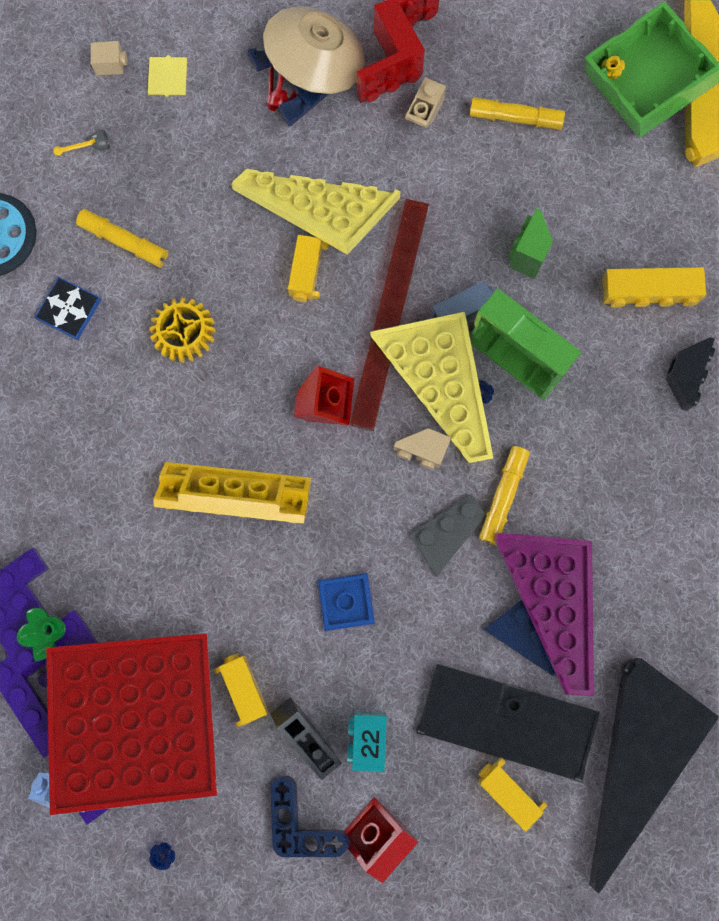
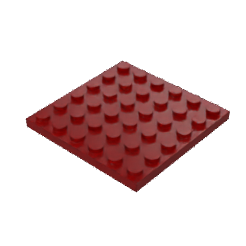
(129, 723)

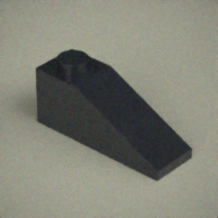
(305, 738)

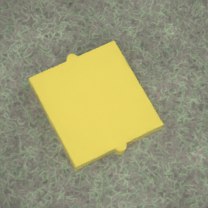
(167, 76)

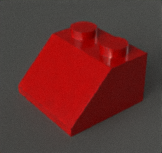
(379, 840)

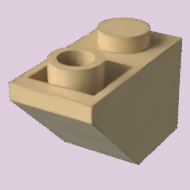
(426, 103)
(426, 445)

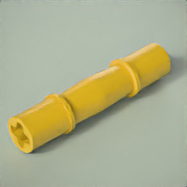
(517, 113)
(121, 237)
(504, 494)

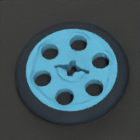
(19, 246)

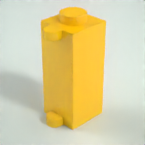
(305, 268)
(243, 689)
(510, 795)

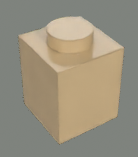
(108, 58)

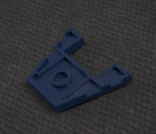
(292, 109)

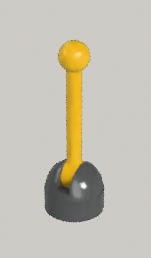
(98, 141)

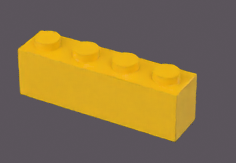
(653, 286)

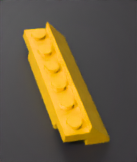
(233, 492)

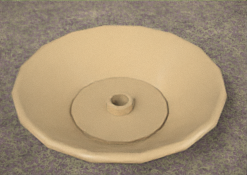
(313, 49)

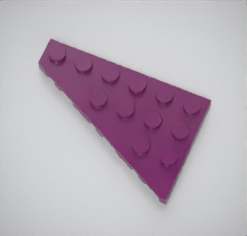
(558, 595)

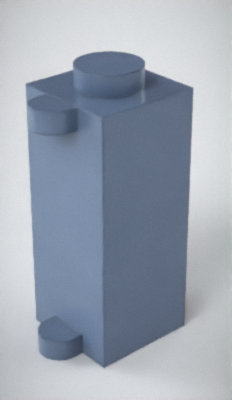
(466, 301)

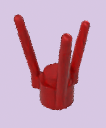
(279, 95)

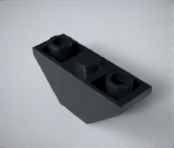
(689, 372)

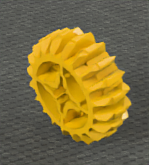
(173, 331)

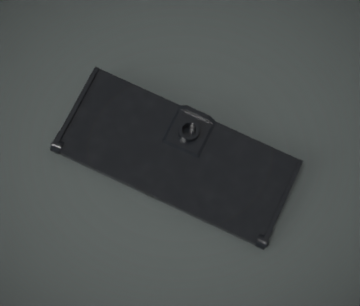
(509, 722)

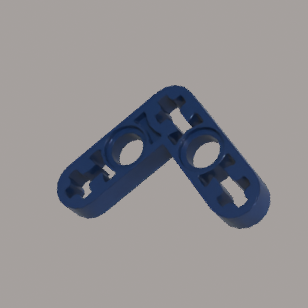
(296, 836)

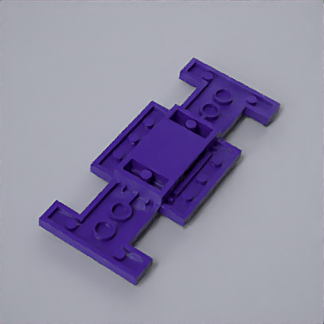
(15, 601)

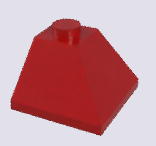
(325, 397)

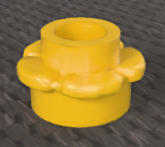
(613, 72)

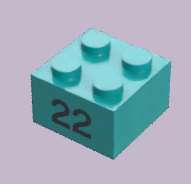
(369, 741)

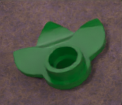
(37, 632)

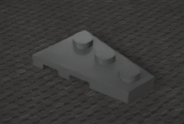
(447, 533)

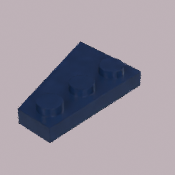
(518, 633)

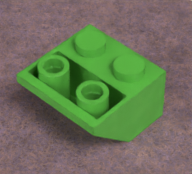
(531, 245)

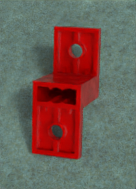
(400, 44)

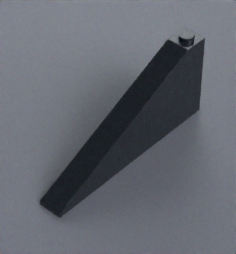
(650, 746)

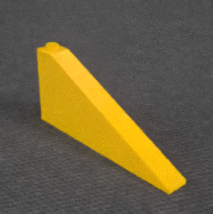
(703, 113)

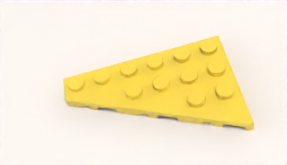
(327, 211)
(442, 372)

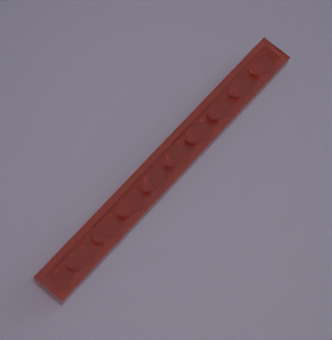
(389, 313)

